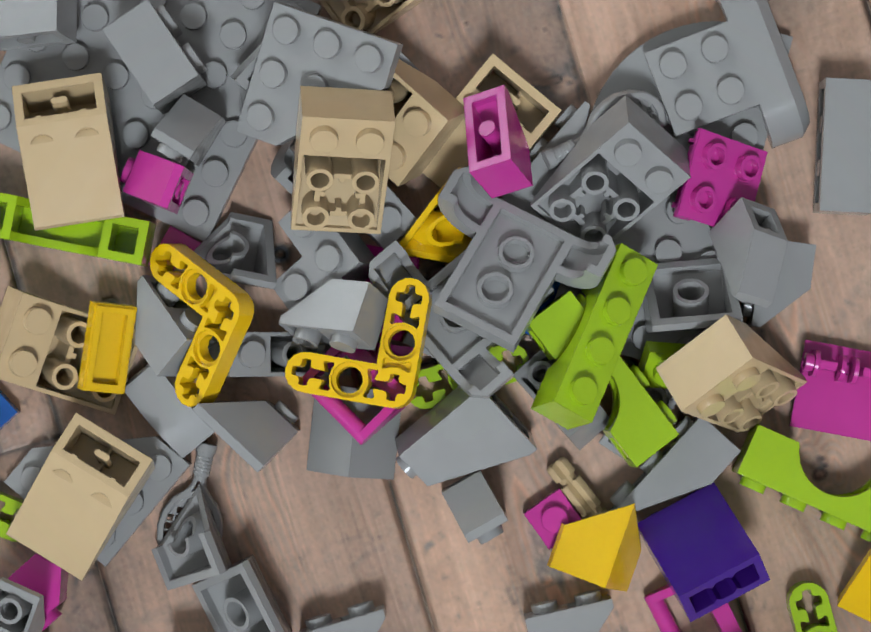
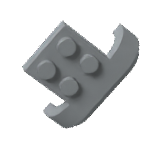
(730, 72)
(509, 262)
(453, 346)

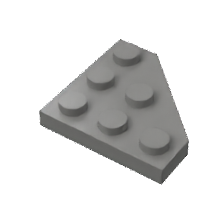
(309, 52)
(167, 471)

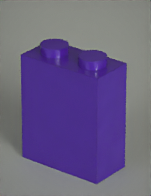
(703, 552)

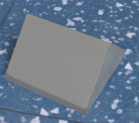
(688, 296)
(338, 453)
(241, 600)

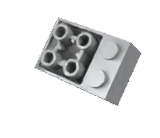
(613, 175)

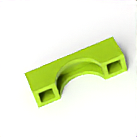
(111, 239)
(582, 373)
(636, 422)
(774, 462)

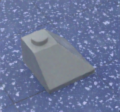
(251, 428)

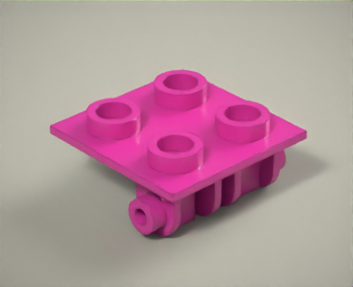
(720, 175)
(835, 392)

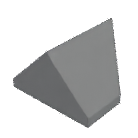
(242, 250)
(192, 546)

